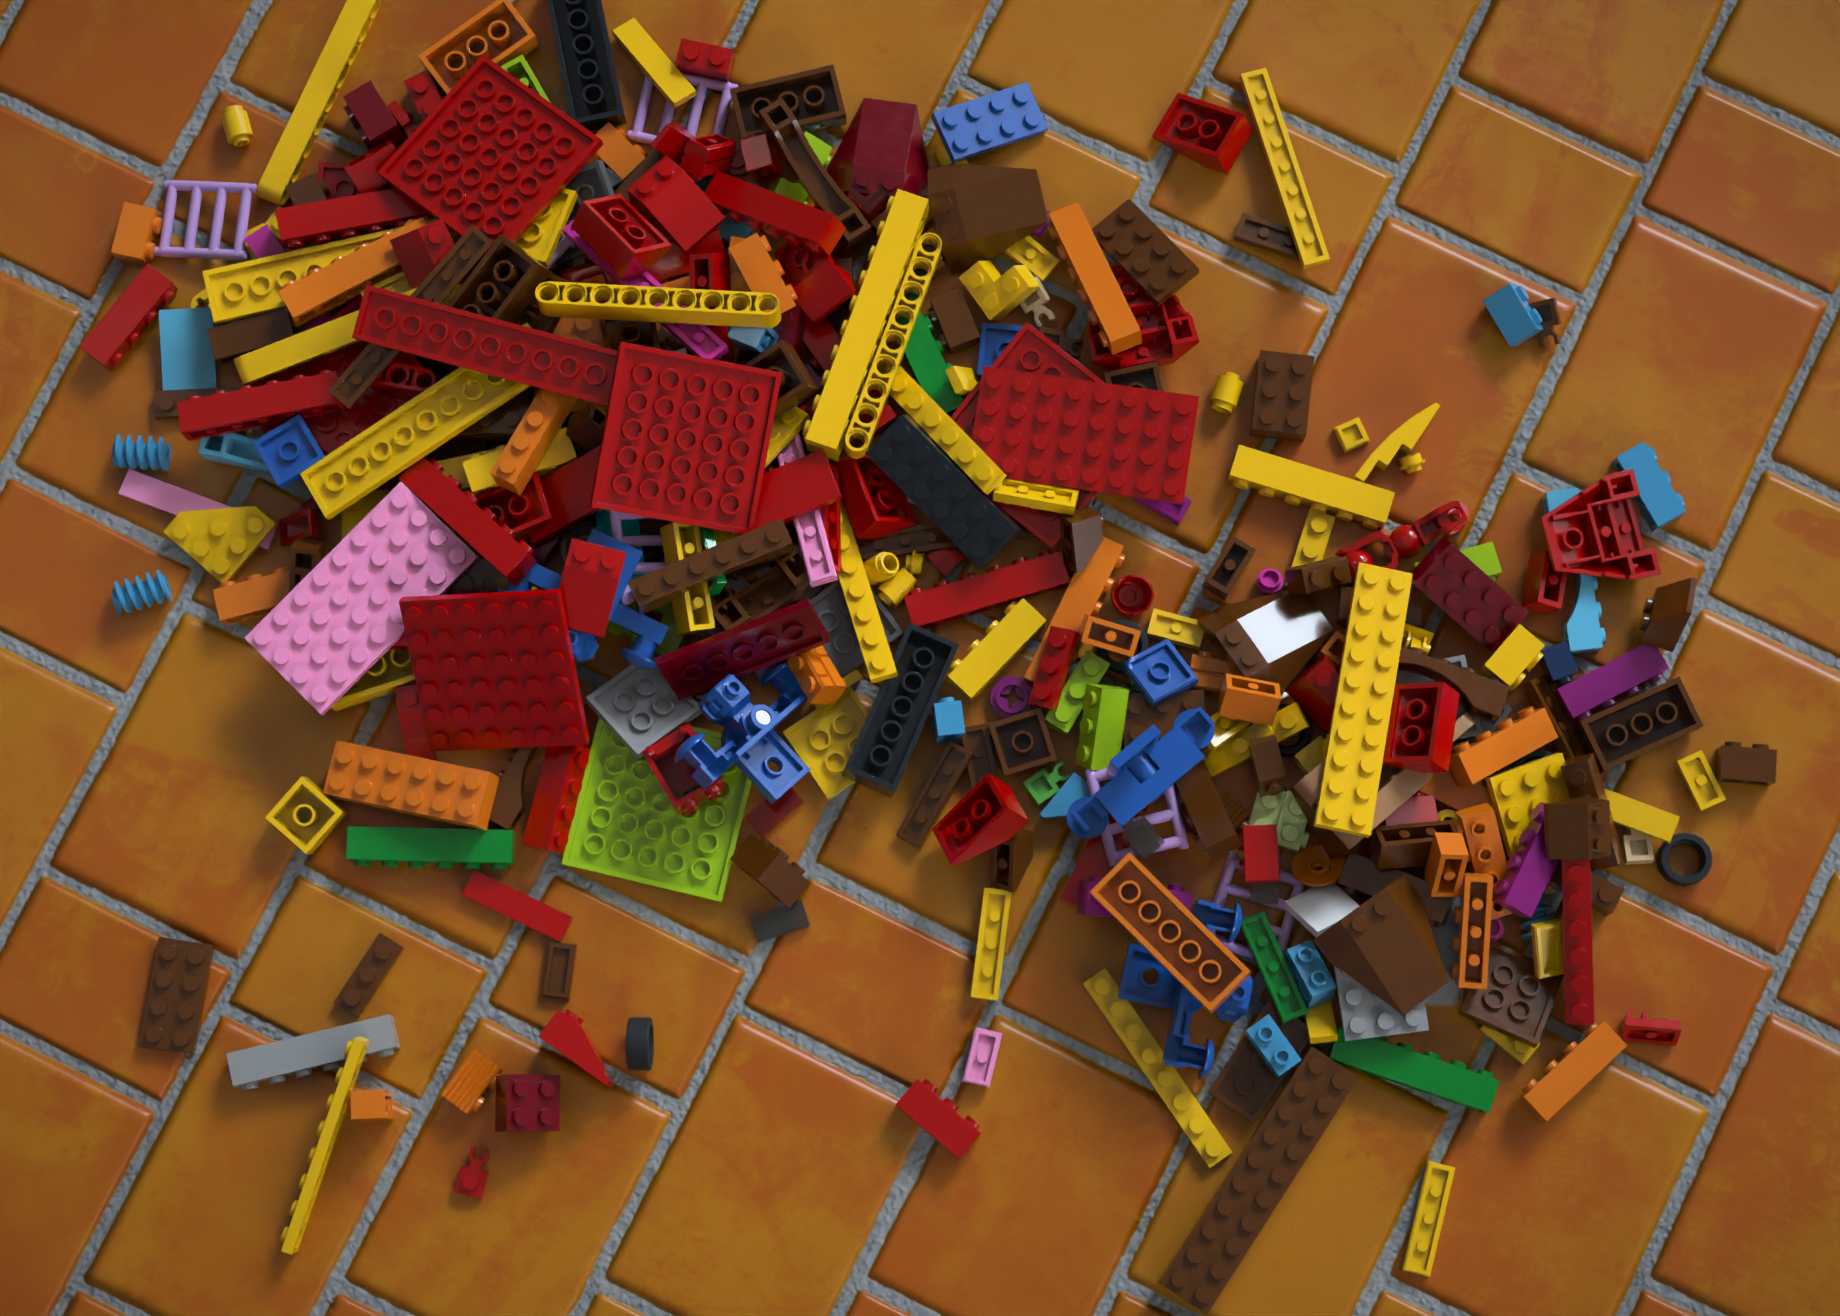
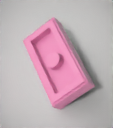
(982, 1057)

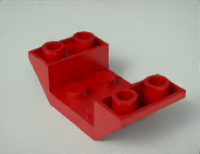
(815, 279)

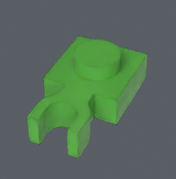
(1044, 785)

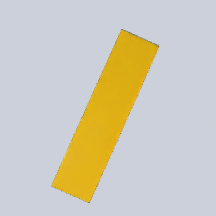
(1401, 439)

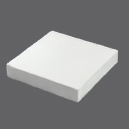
(1320, 907)

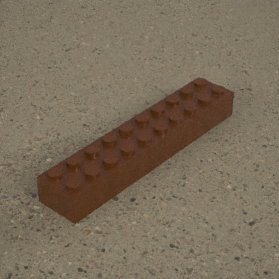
(1258, 1180)

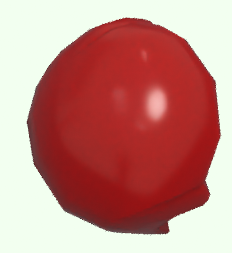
(1132, 595)

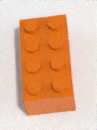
(493, 32)

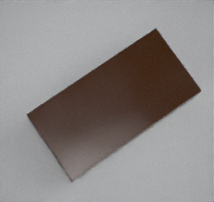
(559, 970)

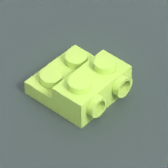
(1286, 814)

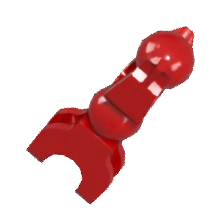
(1408, 540)

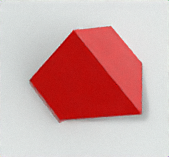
(302, 523)

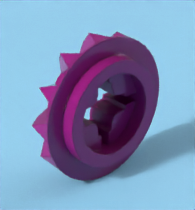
(1003, 688)

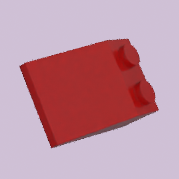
(1204, 132)
(675, 204)
(520, 513)
(590, 585)
(980, 821)
(573, 1040)

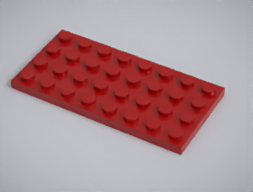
(1086, 434)

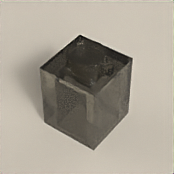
(1141, 838)

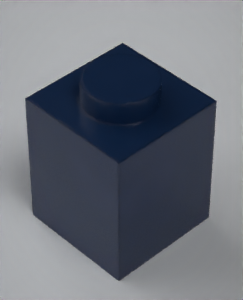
(1558, 664)

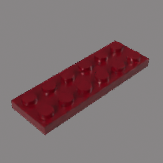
(743, 649)

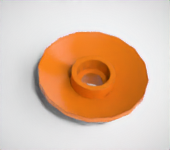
(1315, 868)

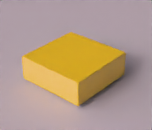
(1351, 435)

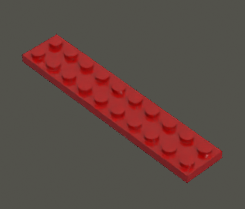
(485, 345)

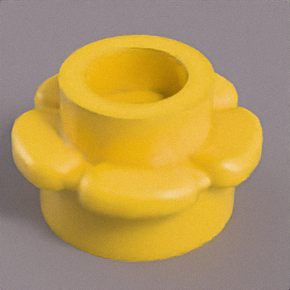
(1411, 462)
(914, 563)

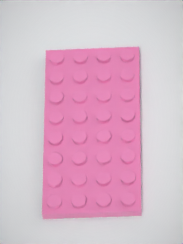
(349, 603)

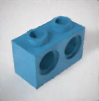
(947, 720)
(1310, 974)
(1272, 1046)

